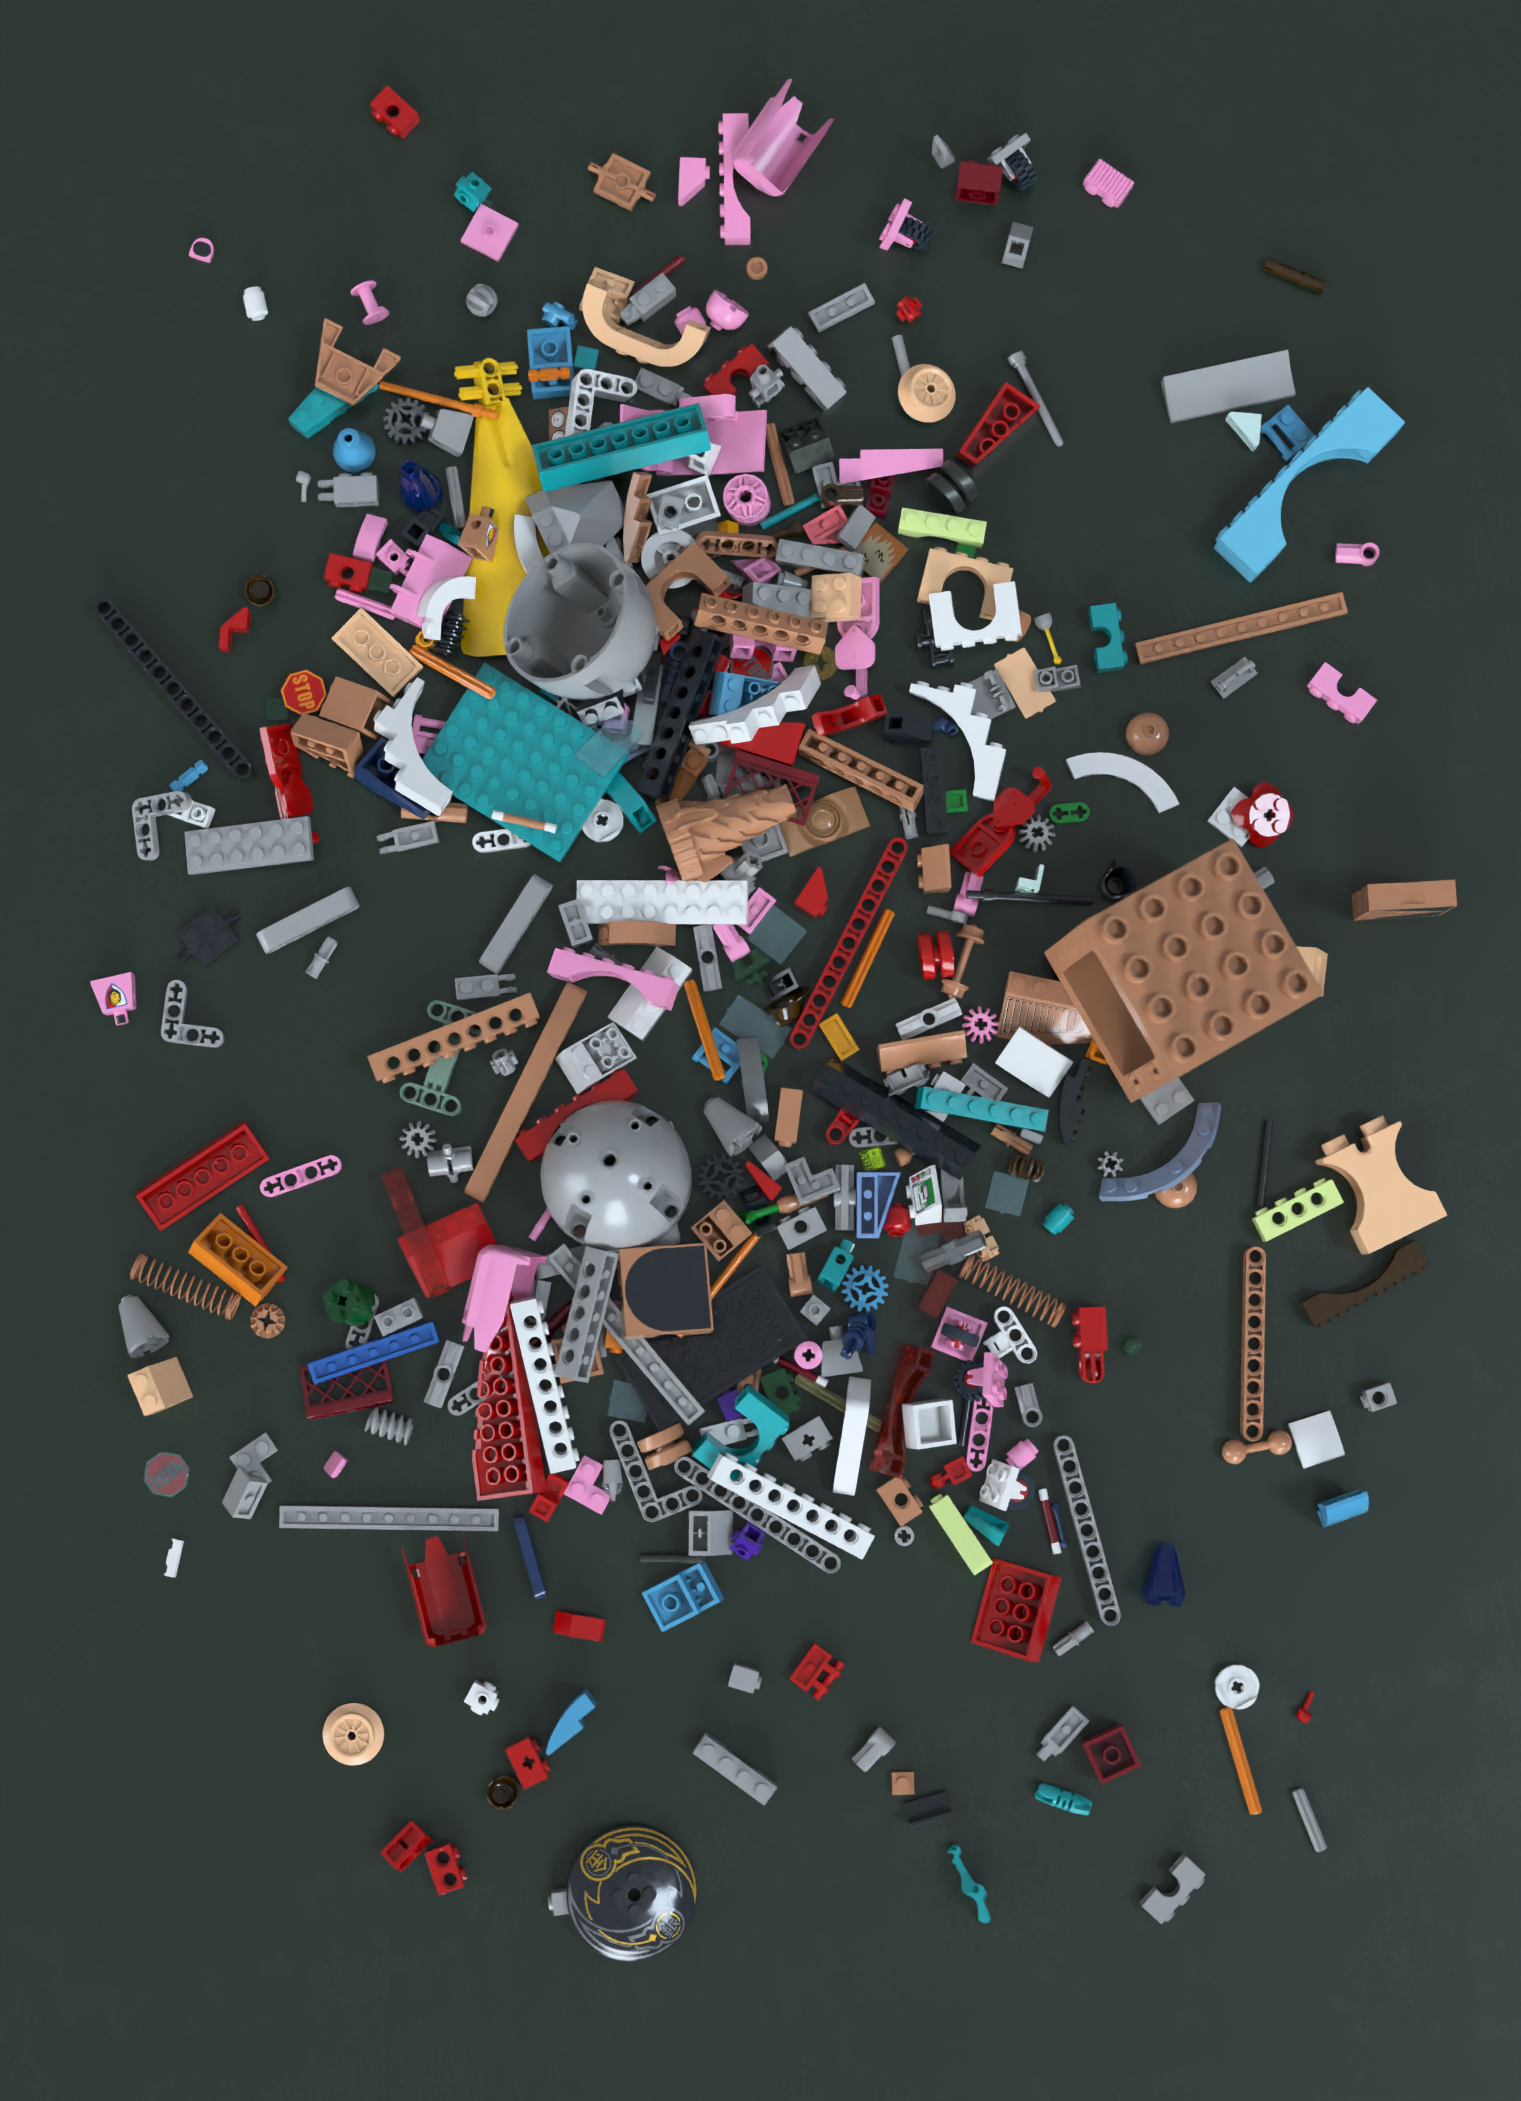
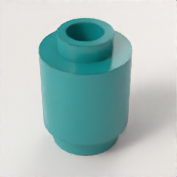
(1058, 1218)

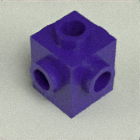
(747, 1540)

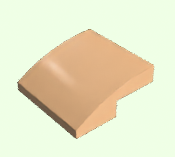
(619, 293)

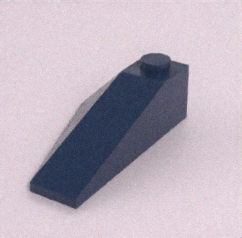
(379, 777)

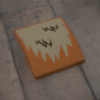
(881, 551)

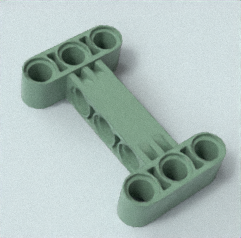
(440, 1073)

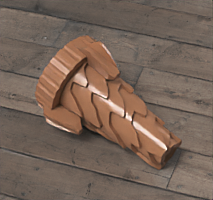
(707, 829)

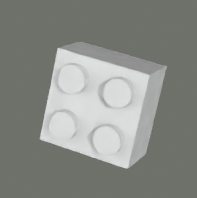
(929, 1423)

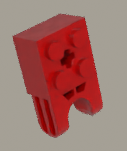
(1090, 1341)

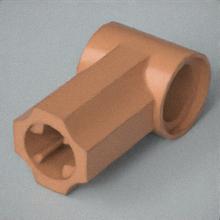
(799, 1279)

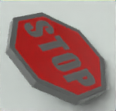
(758, 666)

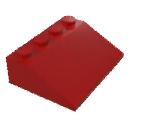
(457, 1244)
(1016, 1610)

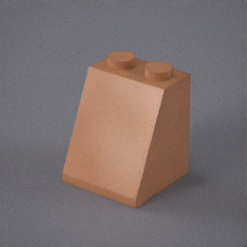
(354, 707)

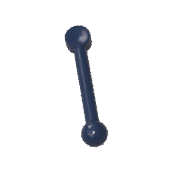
(1055, 1508)

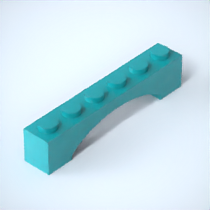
(981, 1108)

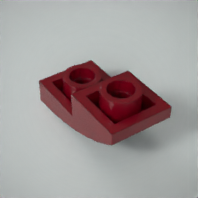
(880, 495)

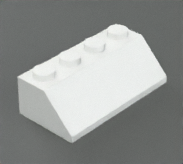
(632, 1009)

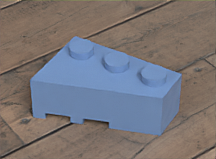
(873, 1199)

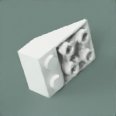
(595, 1057)

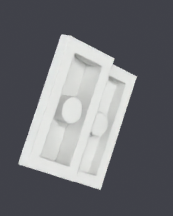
(1316, 1439)

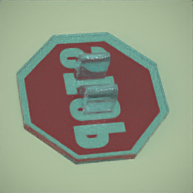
(166, 1474)

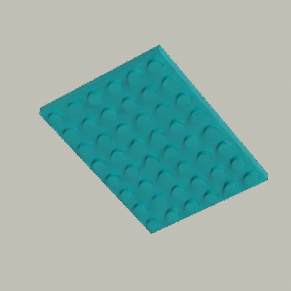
(520, 761)

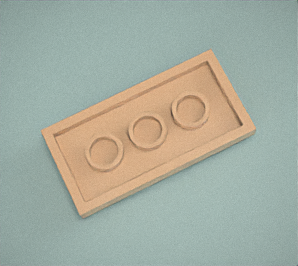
(377, 652)

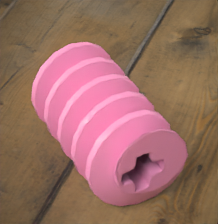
(813, 1361)

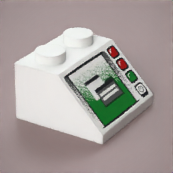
(925, 1197)

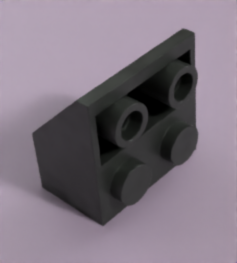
(806, 445)

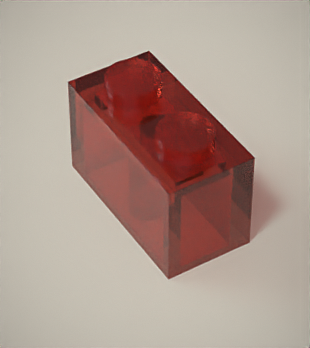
(937, 1293)

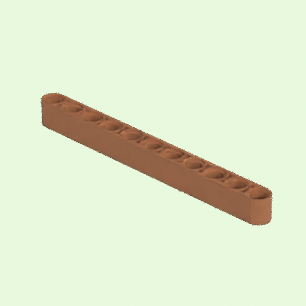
(525, 1092)

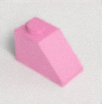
(691, 177)

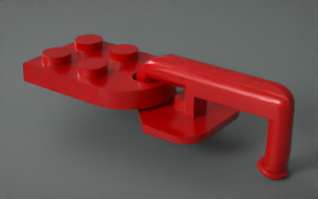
(285, 772)
(996, 831)

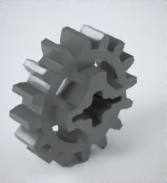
(400, 427)

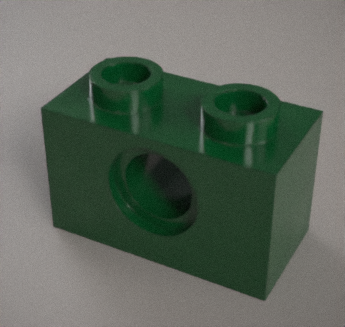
(781, 1378)

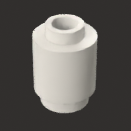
(255, 303)

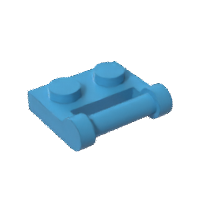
(1292, 428)
(727, 1052)

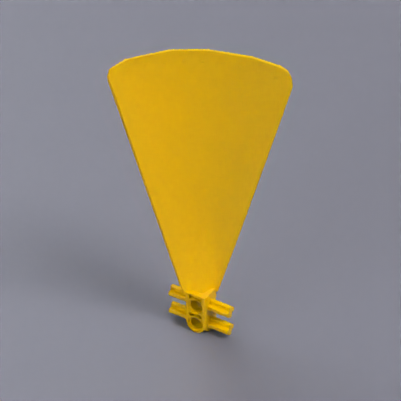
(501, 479)

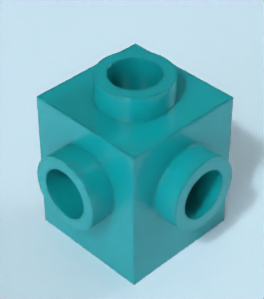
(472, 191)

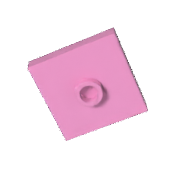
(489, 232)

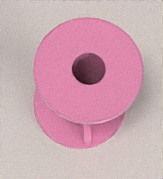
(374, 312)

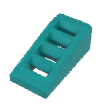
(987, 1524)

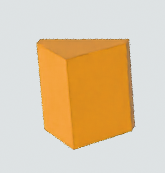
(727, 526)

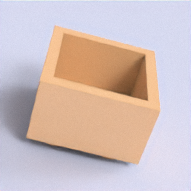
(836, 597)

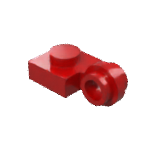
(956, 1472)

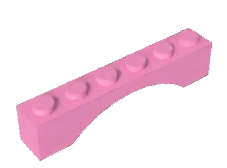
(737, 221)
(574, 967)

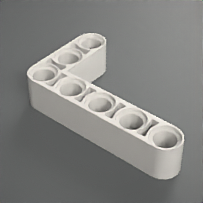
(587, 393)
(852, 1435)

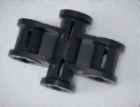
(927, 639)

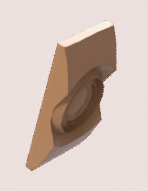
(826, 821)

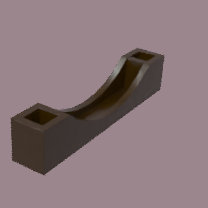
(1402, 1262)

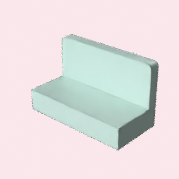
(1030, 886)

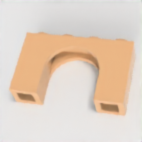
(943, 564)

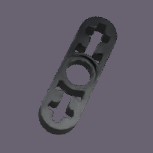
(652, 677)

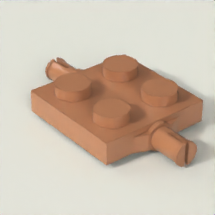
(621, 182)

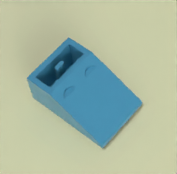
(735, 691)

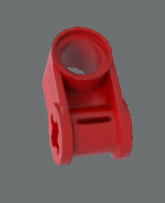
(842, 1124)

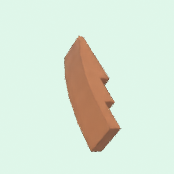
(635, 522)

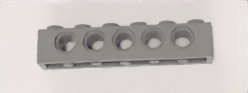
(586, 1314)

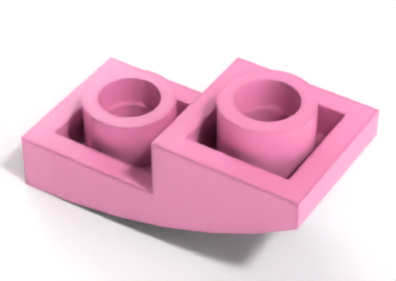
(369, 537)

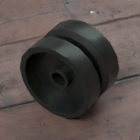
(952, 487)

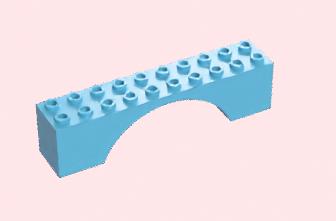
(1355, 434)

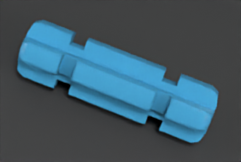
(189, 776)

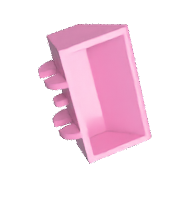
(431, 563)

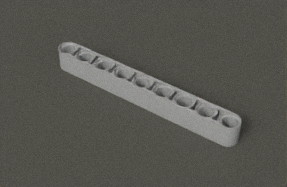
(763, 1524)
(1091, 1539)

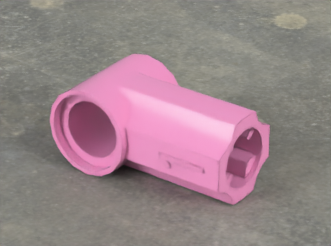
(1354, 553)
(964, 905)
(732, 943)

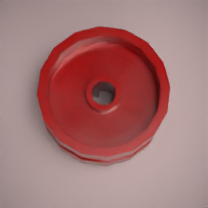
(938, 954)

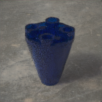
(418, 486)
(1165, 1578)

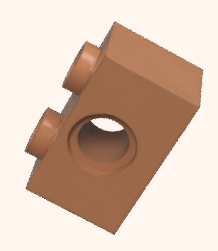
(905, 1512)

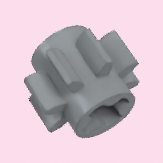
(504, 1062)
(1111, 1158)

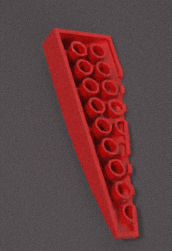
(507, 1434)

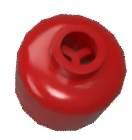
(897, 1220)

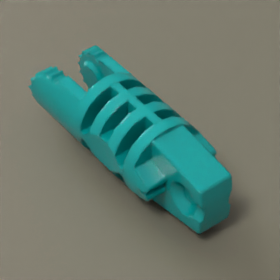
(1063, 1799)

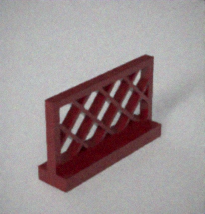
(778, 770)
(348, 1404)

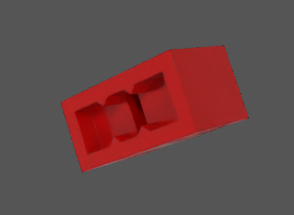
(406, 1846)
(439, 1868)

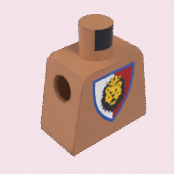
(480, 535)

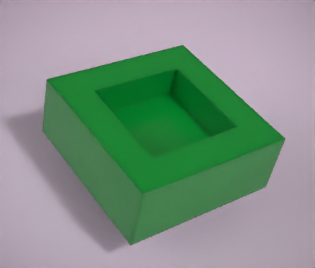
(956, 801)

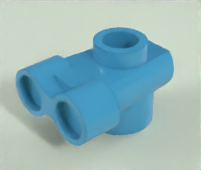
(557, 314)

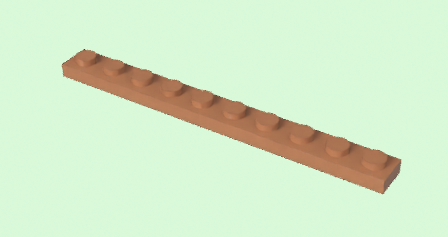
(1241, 628)

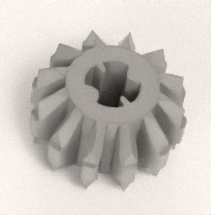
(1039, 840)
(413, 1145)

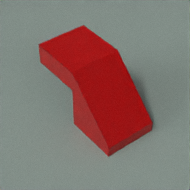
(238, 623)
(579, 1626)

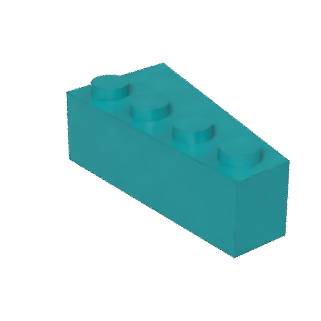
(318, 411)

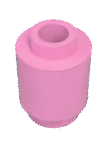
(1021, 1454)

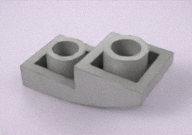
(1057, 679)

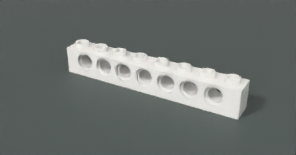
(556, 1460)
(856, 1545)

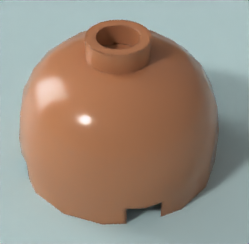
(1147, 733)
(1180, 1194)

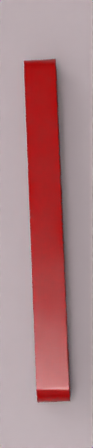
(851, 933)

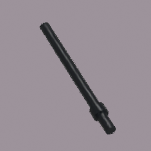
(988, 895)

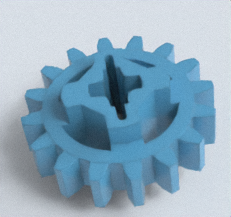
(862, 1298)

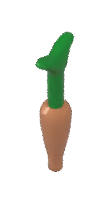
(784, 1205)

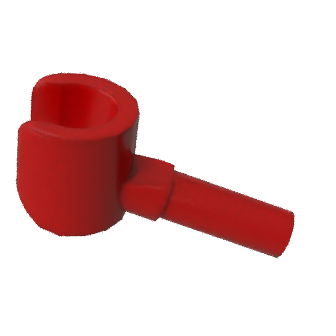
(1302, 1714)

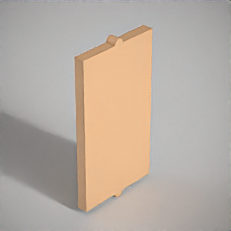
(1019, 678)

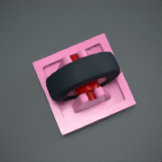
(959, 1334)

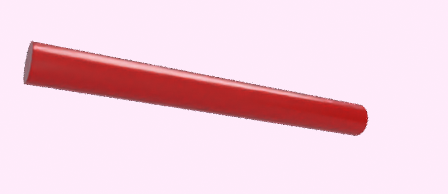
(254, 1231)

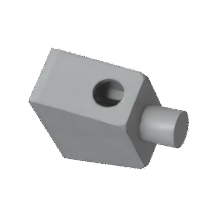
(448, 430)
(832, 1362)

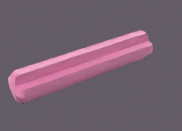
(364, 603)

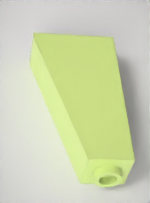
(959, 1533)

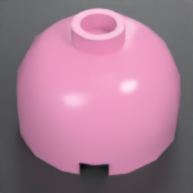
(724, 312)

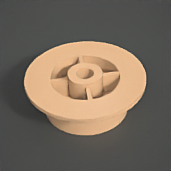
(926, 393)
(356, 1719)

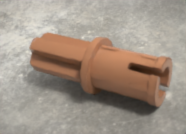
(1012, 1139)

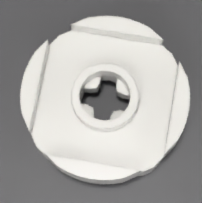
(613, 825)
(1249, 1689)

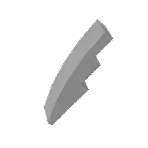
(646, 714)

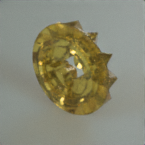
(827, 655)

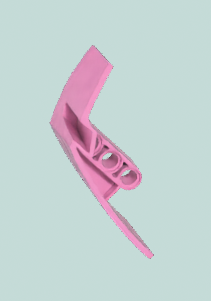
(737, 432)

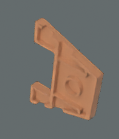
(345, 375)

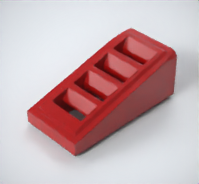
(767, 1184)

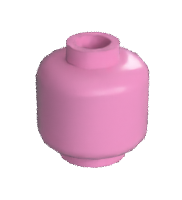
(686, 315)

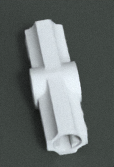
(942, 1013)

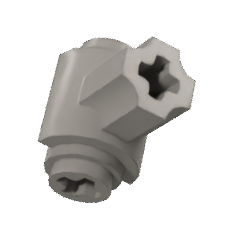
(744, 869)

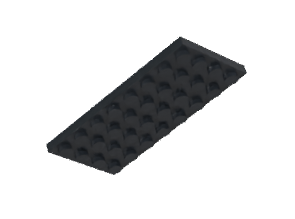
(749, 1333)

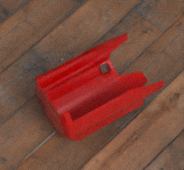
(446, 1595)

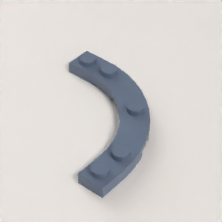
(1175, 1170)

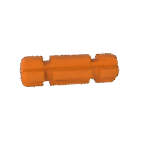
(549, 374)

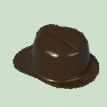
(789, 1008)

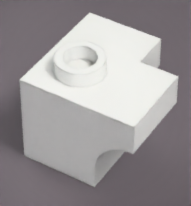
(705, 461)

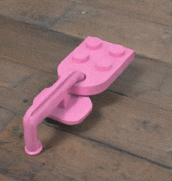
(856, 647)

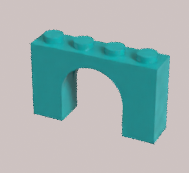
(769, 1421)

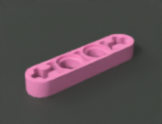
(302, 1179)
(983, 1429)

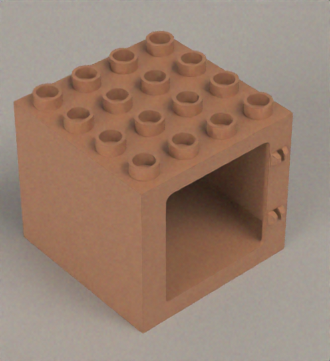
(1182, 970)

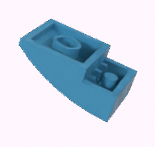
(550, 350)
(1343, 1507)
(682, 1596)
(571, 1720)

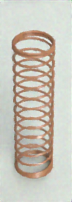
(137, 1271)
(1056, 1315)

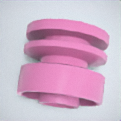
(745, 487)

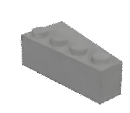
(807, 368)

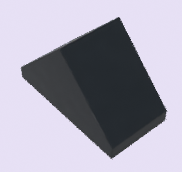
(781, 984)

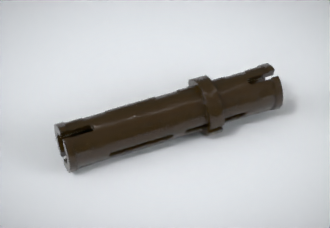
(1302, 278)

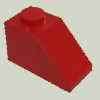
(814, 896)

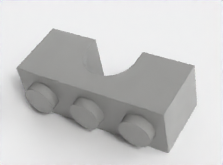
(1161, 1904)

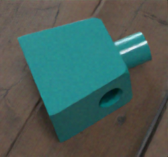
(832, 1271)

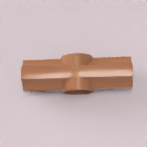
(452, 813)

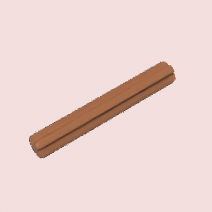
(779, 465)

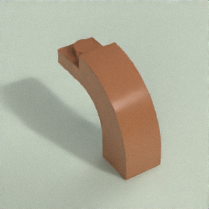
(637, 933)

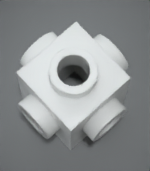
(474, 1700)

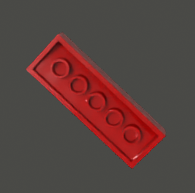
(202, 1175)

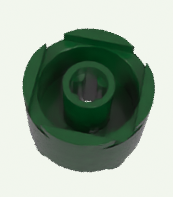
(349, 1302)

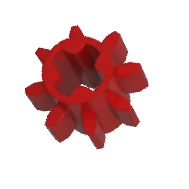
(909, 309)

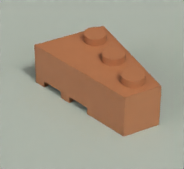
(330, 741)

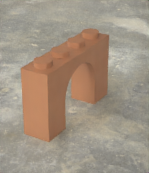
(690, 564)

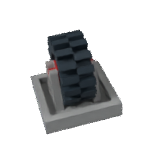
(1015, 162)

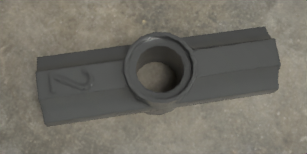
(953, 1251)

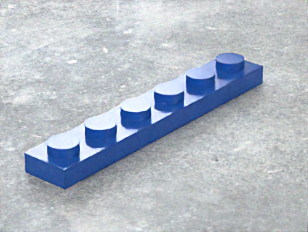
(373, 1352)

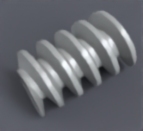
(389, 1425)

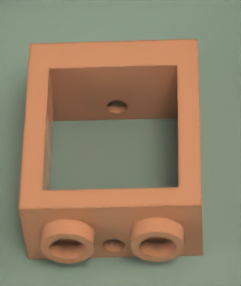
(788, 1117)

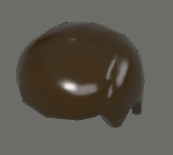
(260, 590)
(502, 1793)

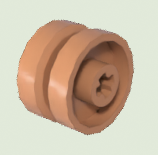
(665, 1448)

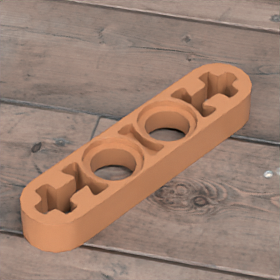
(738, 541)

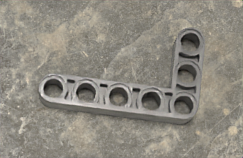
(644, 1479)

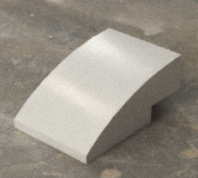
(1034, 1062)

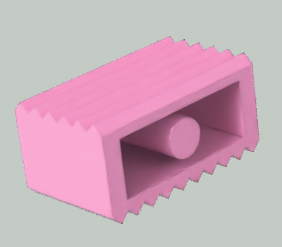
(1108, 184)

